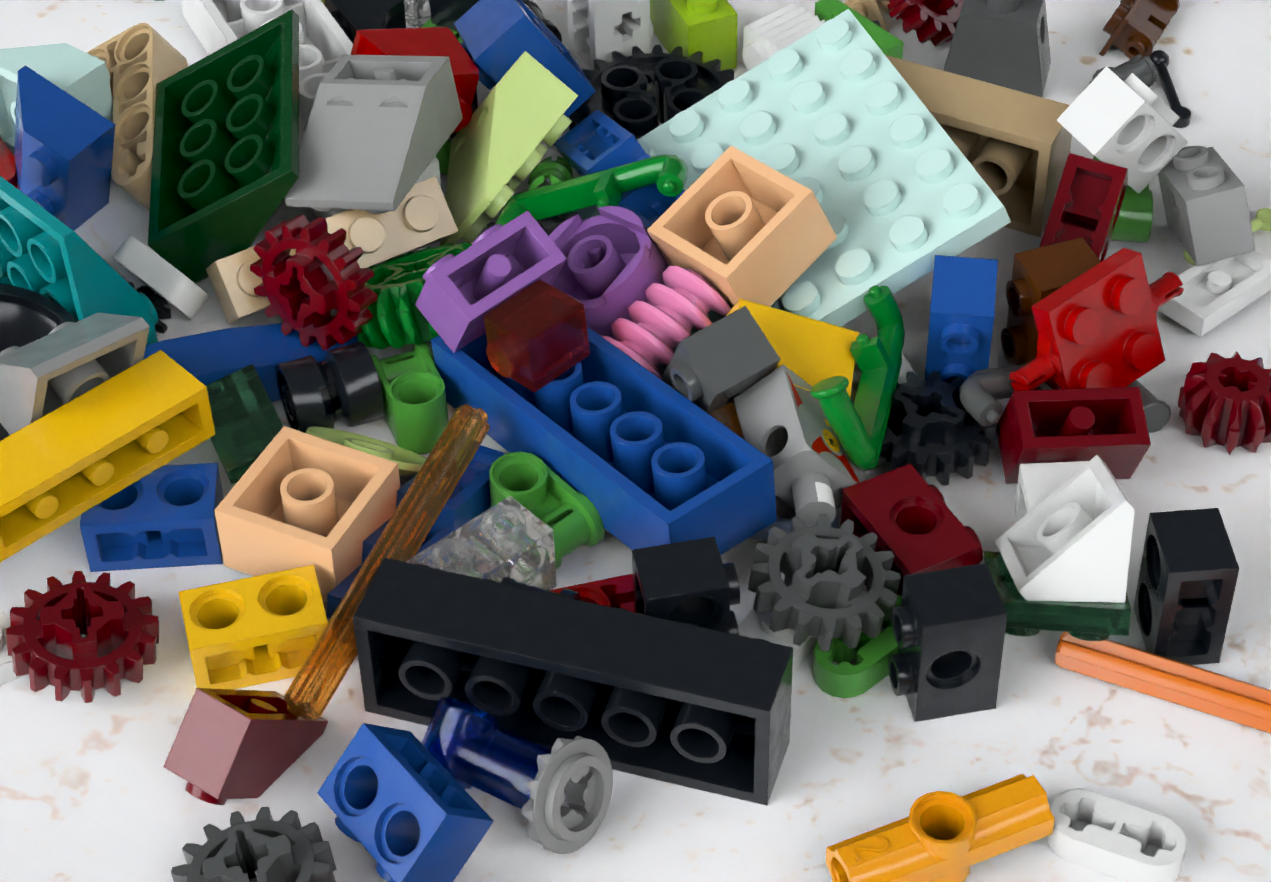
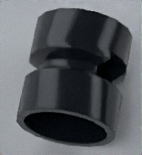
(350, 383)

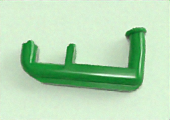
(598, 188)
(864, 424)

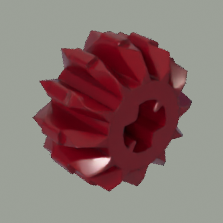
(1227, 402)

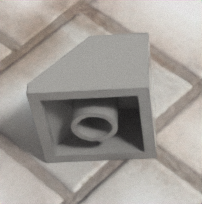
(66, 365)

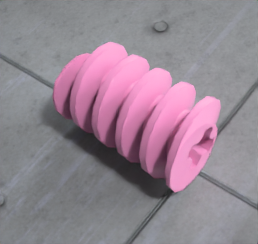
(667, 318)

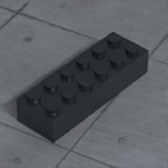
(646, 688)

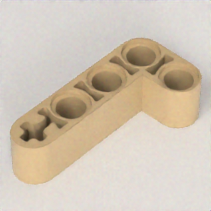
(136, 63)

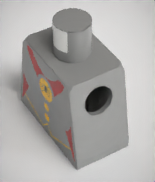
(794, 432)

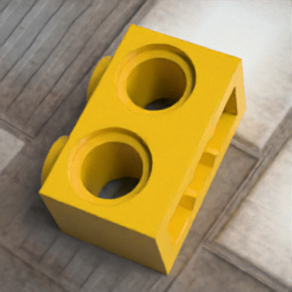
(253, 627)

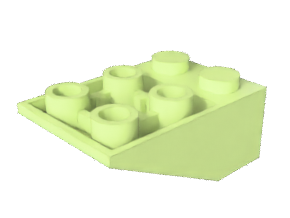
(503, 143)

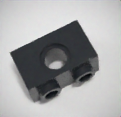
(948, 642)

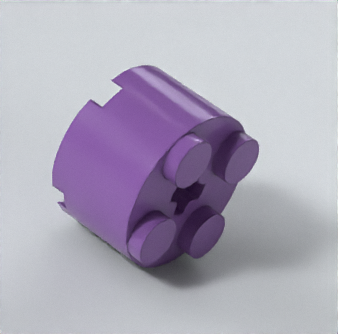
(607, 264)

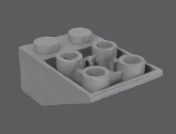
(374, 131)

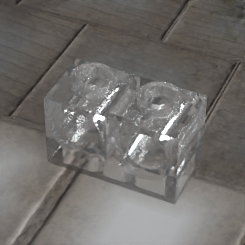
(497, 545)

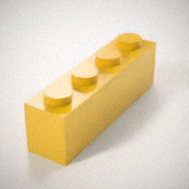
(98, 447)

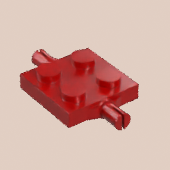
(1099, 327)

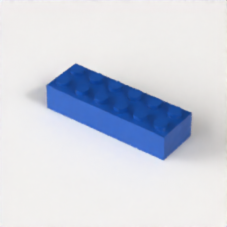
(624, 442)

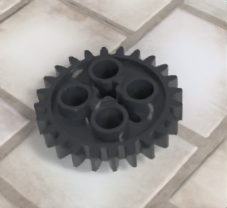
(624, 90)

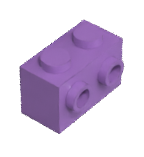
(485, 276)

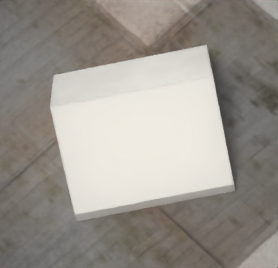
(1074, 541)

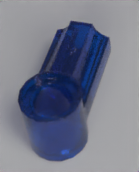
(481, 752)

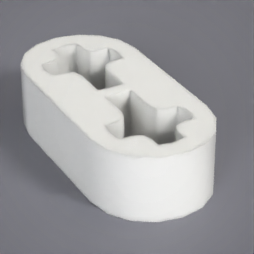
(160, 276)
(1116, 837)

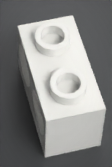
(1124, 126)

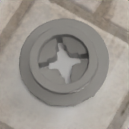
(586, 776)

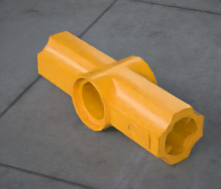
(946, 835)

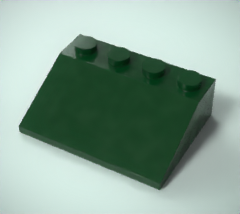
(225, 147)

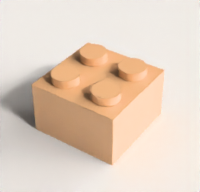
(744, 229)
(306, 507)

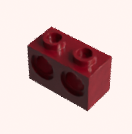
(1087, 204)

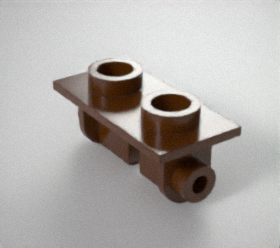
(1138, 25)

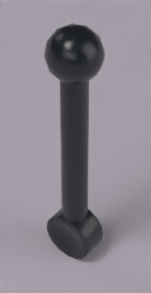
(1161, 62)

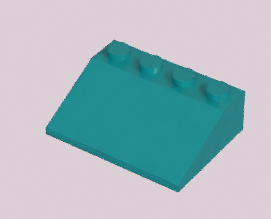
(57, 263)

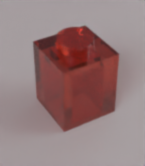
(536, 335)

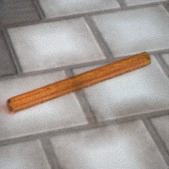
(399, 541)

